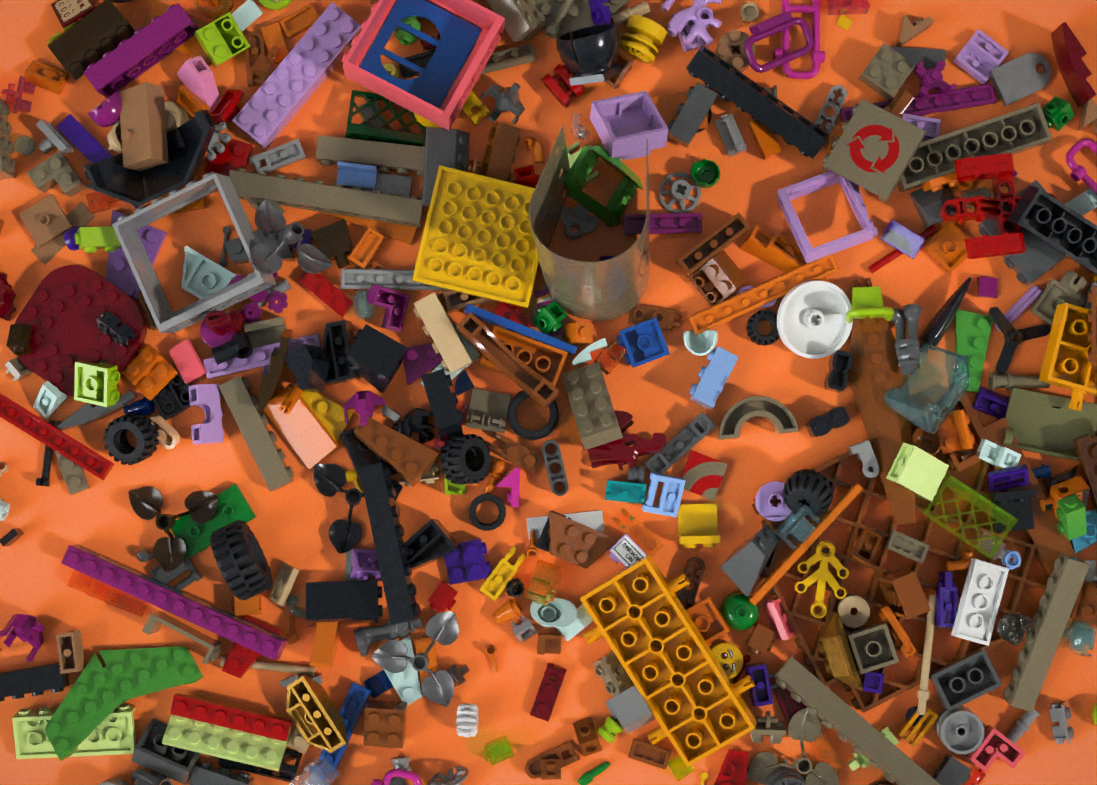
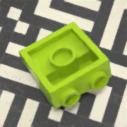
(96, 383)

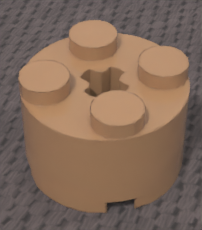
(734, 41)

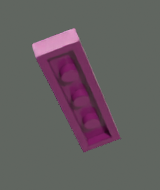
(664, 223)

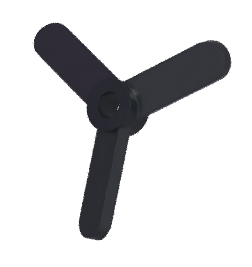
(1020, 335)

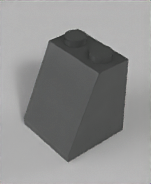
(749, 560)

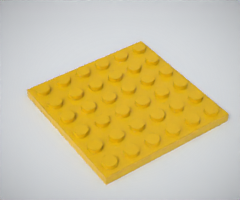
(478, 238)

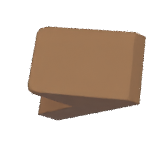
(908, 31)
(1089, 115)

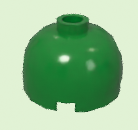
(738, 611)

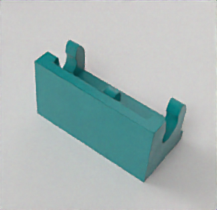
(625, 492)

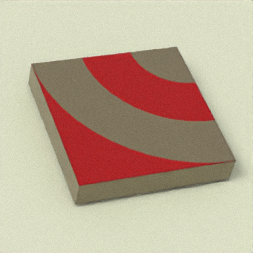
(703, 475)

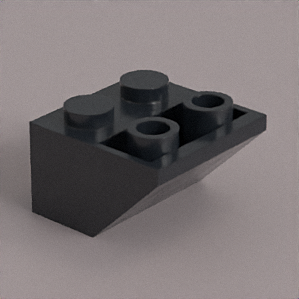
(309, 367)

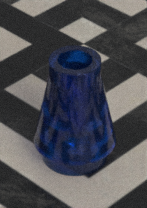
(141, 406)

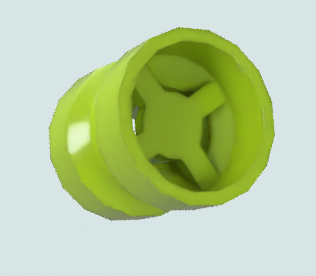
(609, 729)

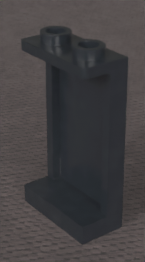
(343, 601)

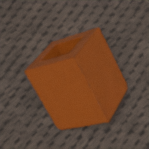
(549, 643)

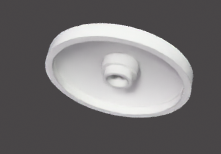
(814, 319)

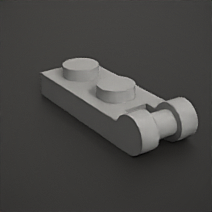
(278, 157)

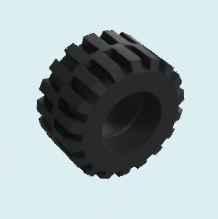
(118, 444)
(476, 463)

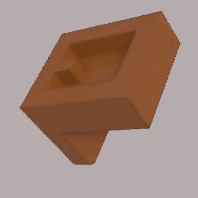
(964, 461)

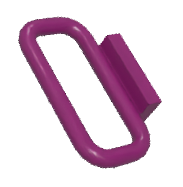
(771, 27)

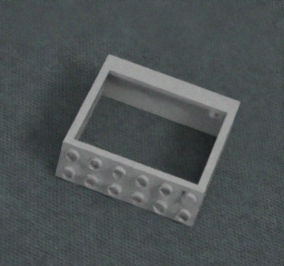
(127, 233)

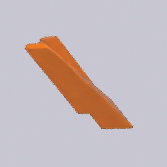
(774, 250)

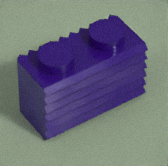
(761, 692)

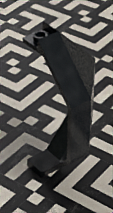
(185, 153)

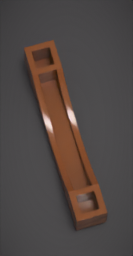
(493, 349)

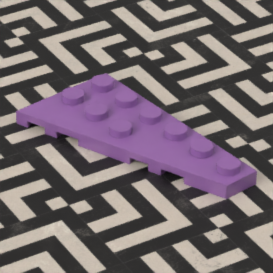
(118, 267)

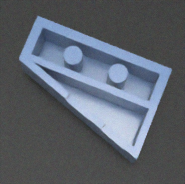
(713, 377)

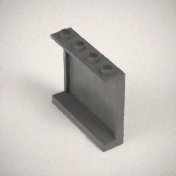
(1038, 255)

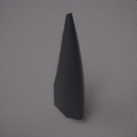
(941, 321)

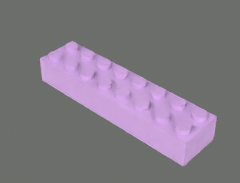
(298, 76)

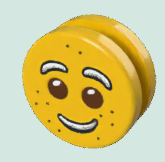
(728, 657)

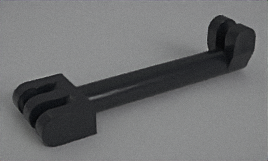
(45, 479)

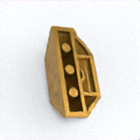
(837, 652)
(315, 714)

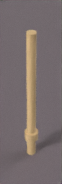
(923, 693)

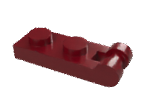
(548, 692)

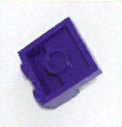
(468, 563)

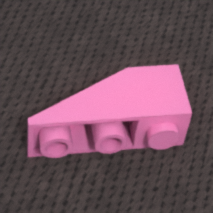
(200, 80)

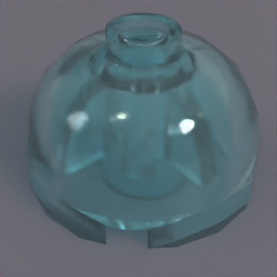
(1080, 637)

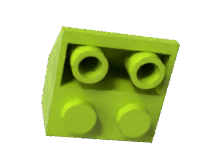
(221, 39)

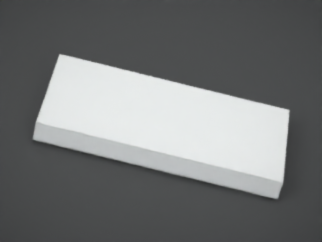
(980, 601)

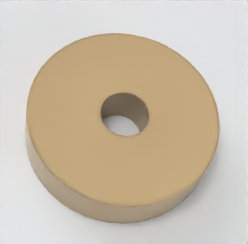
(861, 606)

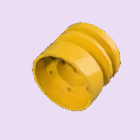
(642, 37)

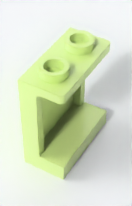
(917, 471)

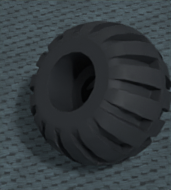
(809, 489)

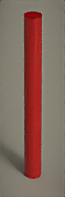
(894, 254)

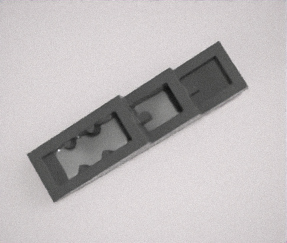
(90, 413)

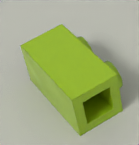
(97, 238)

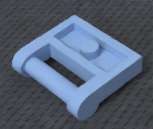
(670, 494)

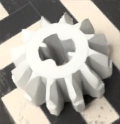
(467, 720)

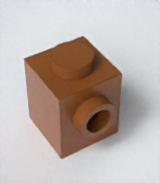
(760, 639)

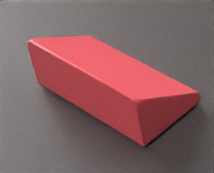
(187, 361)

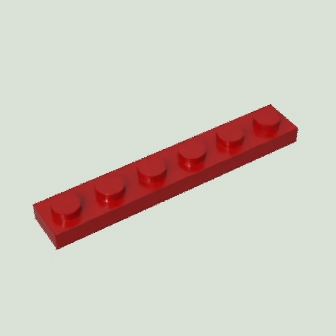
(230, 717)

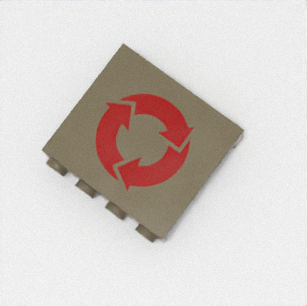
(874, 149)

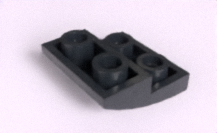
(173, 398)

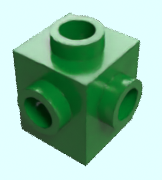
(1057, 113)
(547, 320)

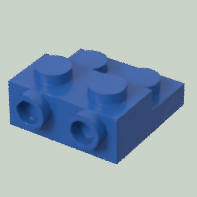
(643, 343)

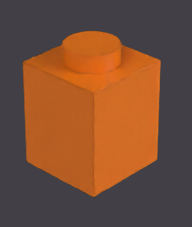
(578, 333)
(247, 607)

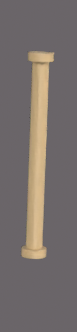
(279, 667)

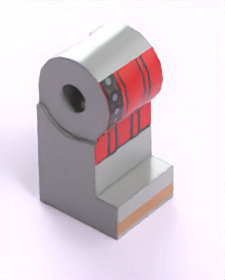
(866, 457)

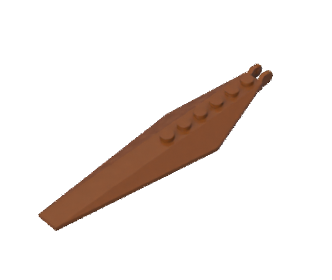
(871, 376)

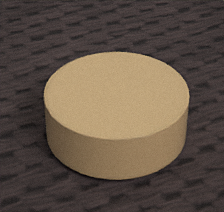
(749, 12)

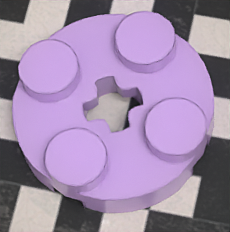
(763, 504)

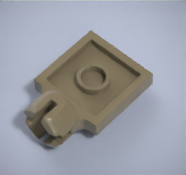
(1058, 293)

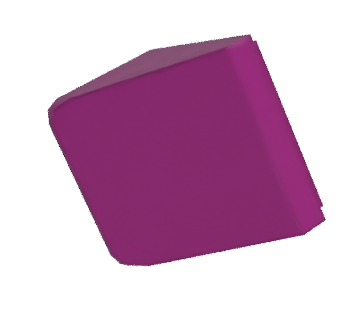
(986, 287)

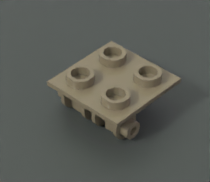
(488, 410)

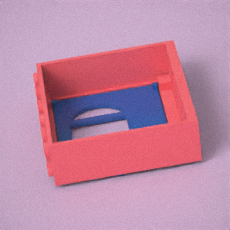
(457, 38)

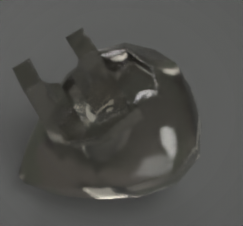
(1013, 626)

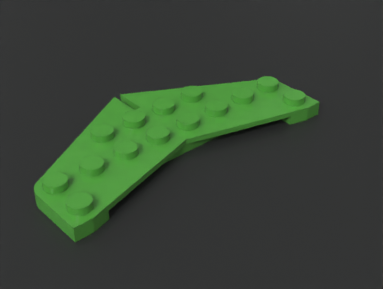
(102, 689)

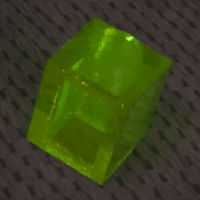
(498, 750)

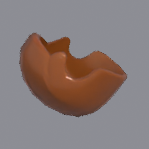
(926, 441)

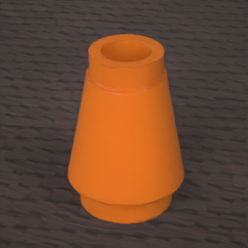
(507, 611)

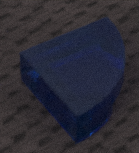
(463, 383)

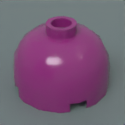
(107, 112)

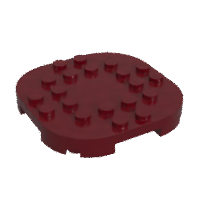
(66, 324)

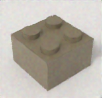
(887, 72)
(872, 647)

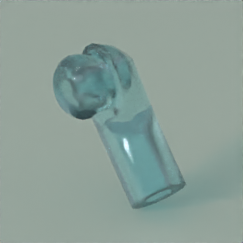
(294, 609)

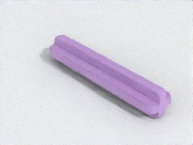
(1022, 304)

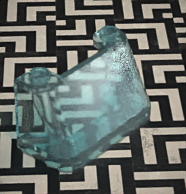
(933, 389)

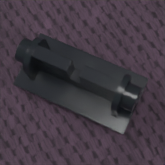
(120, 334)

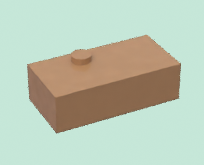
(143, 127)

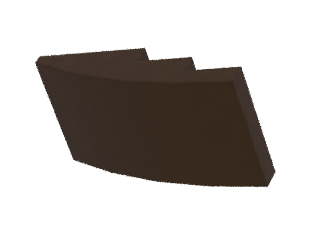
(272, 373)

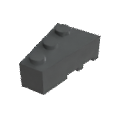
(239, 256)
(205, 774)

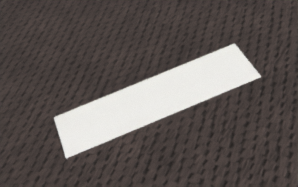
(591, 519)

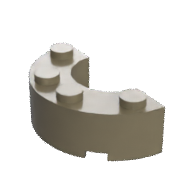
(756, 406)

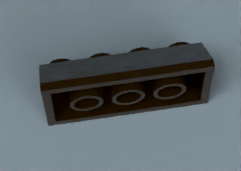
(91, 38)

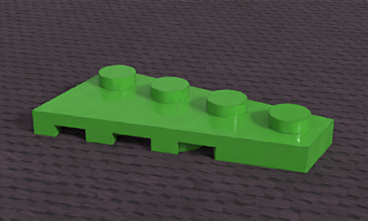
(972, 341)

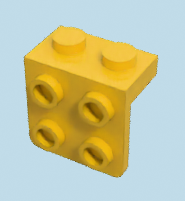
(698, 525)

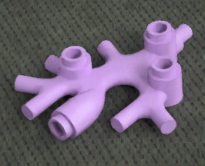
(699, 14)

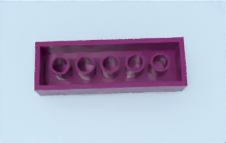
(141, 51)

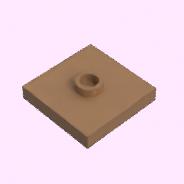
(45, 220)

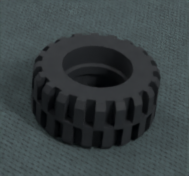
(241, 560)

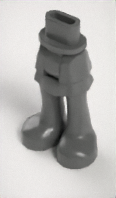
(907, 349)
(368, 635)

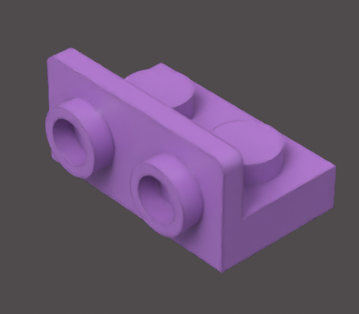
(365, 565)

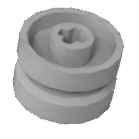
(969, 734)

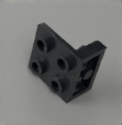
(1017, 504)

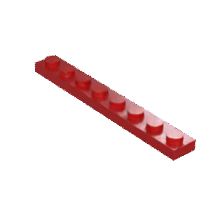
(54, 438)

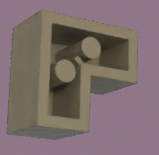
(56, 171)

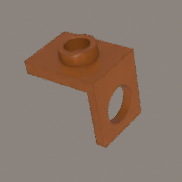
(587, 736)

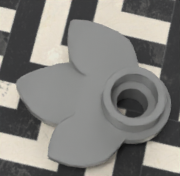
(578, 217)

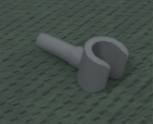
(143, 556)

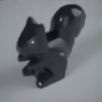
(416, 422)

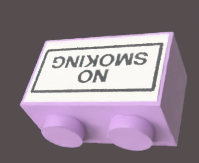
(626, 551)

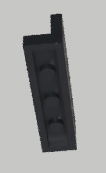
(286, 772)

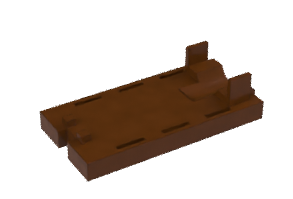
(1087, 453)

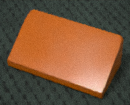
(46, 77)
(764, 139)

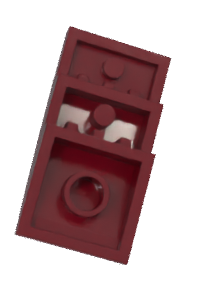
(1070, 63)

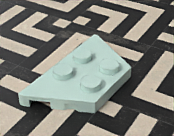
(203, 275)

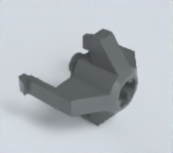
(506, 100)

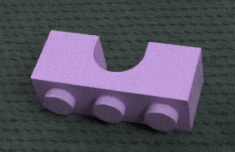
(208, 398)

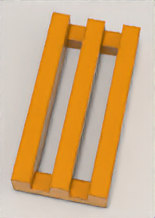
(914, 742)

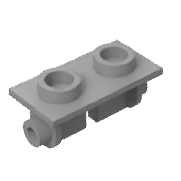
(730, 134)
(1063, 730)

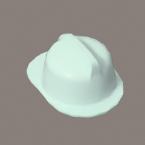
(557, 614)

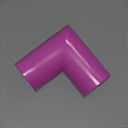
(395, 305)

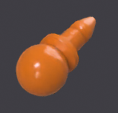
(497, 468)

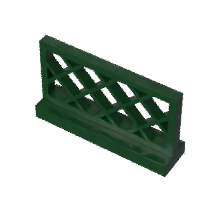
(381, 134)

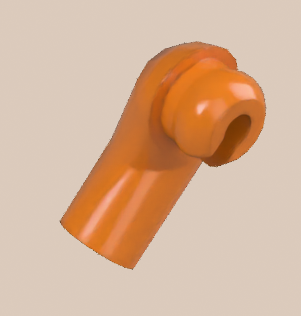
(536, 147)
(961, 564)

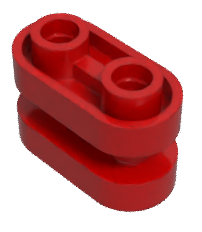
(562, 74)

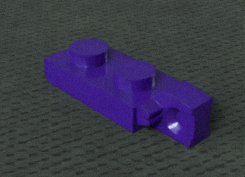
(946, 600)

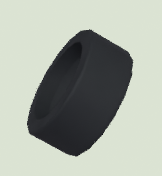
(487, 497)

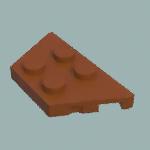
(576, 541)

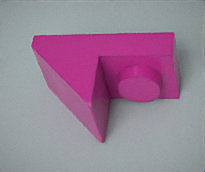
(512, 480)

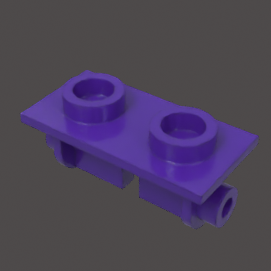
(600, 13)

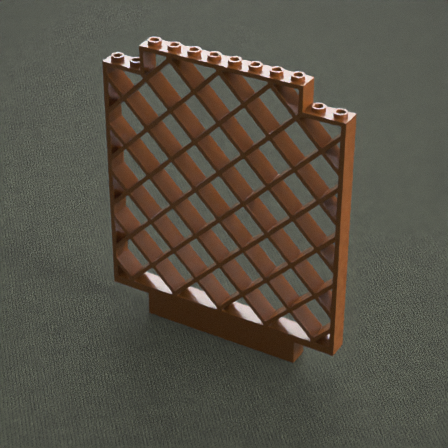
(1043, 541)

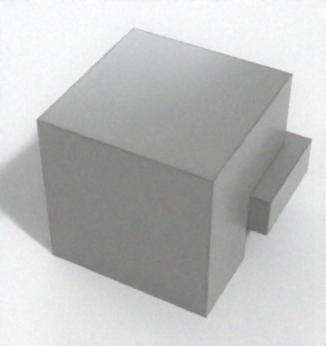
(630, 709)

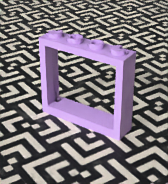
(812, 185)

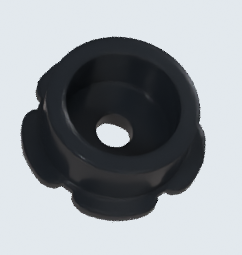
(518, 590)

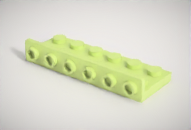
(111, 737)
(225, 742)

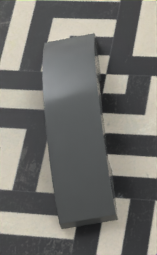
(680, 444)

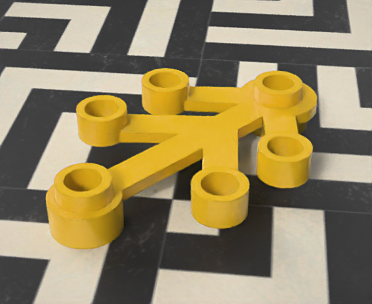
(822, 575)

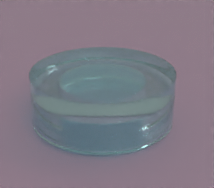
(25, 145)

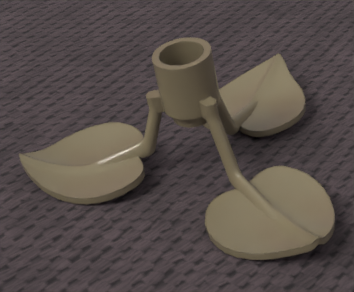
(802, 727)

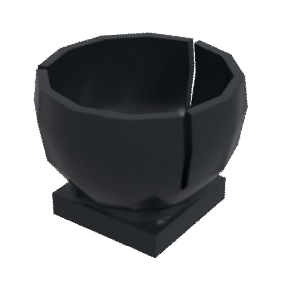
(592, 53)

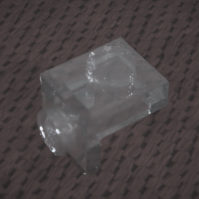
(987, 546)

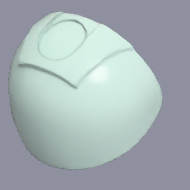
(701, 343)

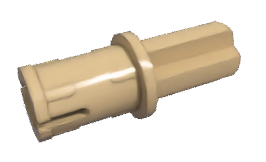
(623, 17)

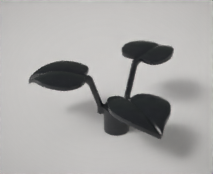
(330, 479)

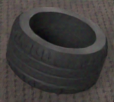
(527, 434)

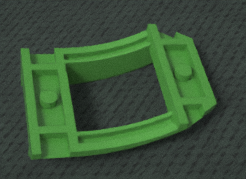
(620, 199)

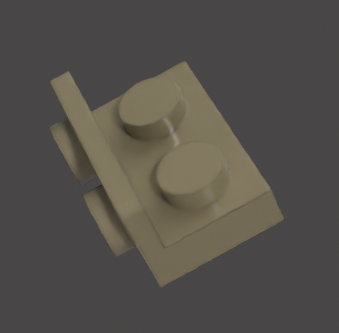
(612, 674)

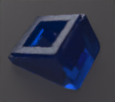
(378, 683)

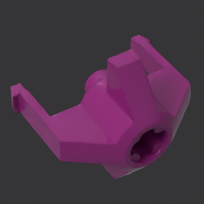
(931, 79)
(364, 405)
(26, 628)

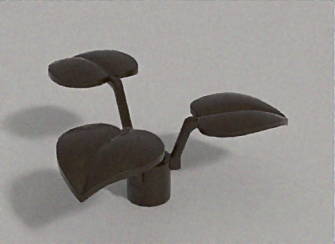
(172, 551)

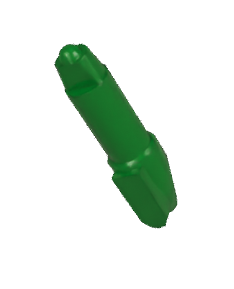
(588, 777)

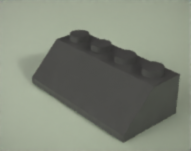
(443, 149)

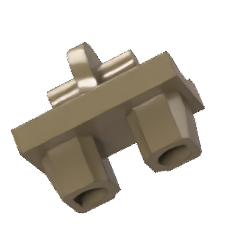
(768, 726)

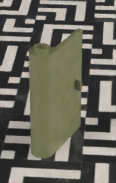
(1043, 427)

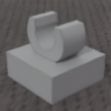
(524, 630)

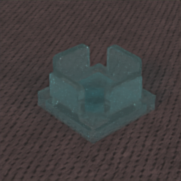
(796, 527)

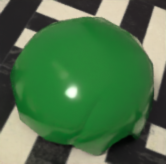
(705, 173)

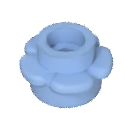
(1016, 559)

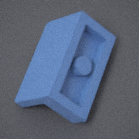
(357, 175)

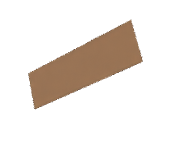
(77, 217)

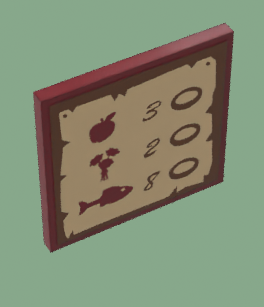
(71, 10)

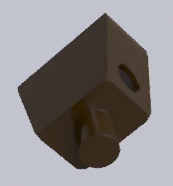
(334, 242)

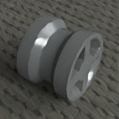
(636, 474)

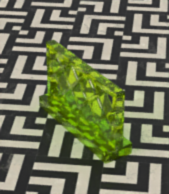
(983, 505)

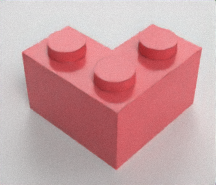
(995, 746)

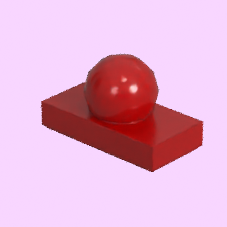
(227, 106)

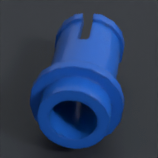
(1042, 471)

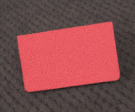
(779, 619)

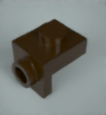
(19, 339)

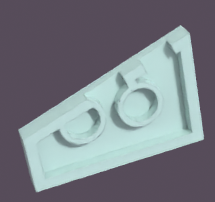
(407, 682)

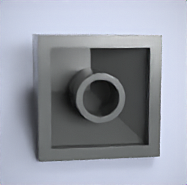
(929, 205)

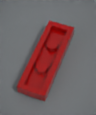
(326, 292)

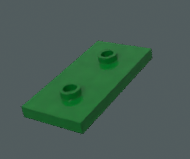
(230, 508)

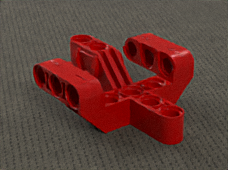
(1001, 171)

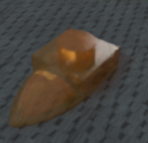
(610, 357)

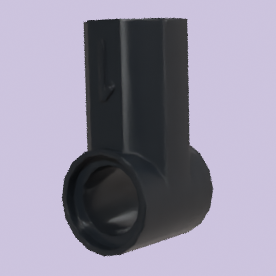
(237, 347)

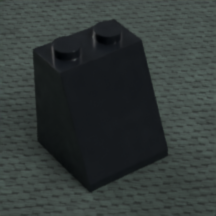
(375, 357)

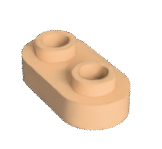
(165, 431)

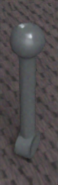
(226, 230)

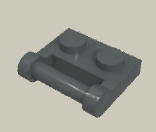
(166, 577)

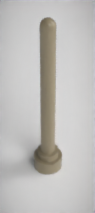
(554, 29)

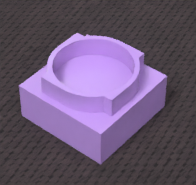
(626, 123)

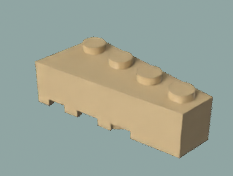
(442, 332)

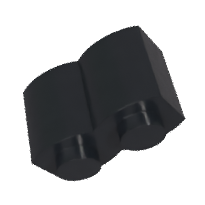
(839, 365)
(830, 420)

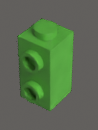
(1071, 517)

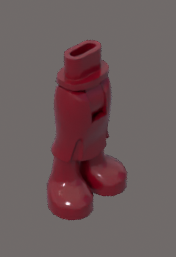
(221, 321)

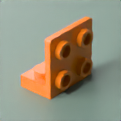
(955, 433)

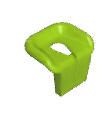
(868, 303)

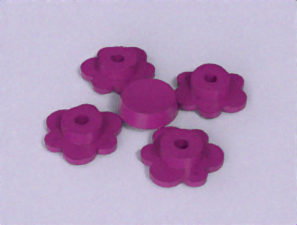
(260, 297)

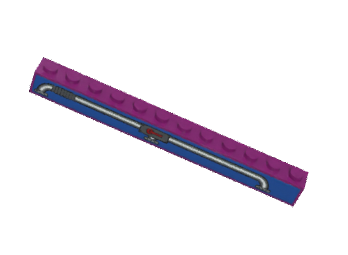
(175, 601)

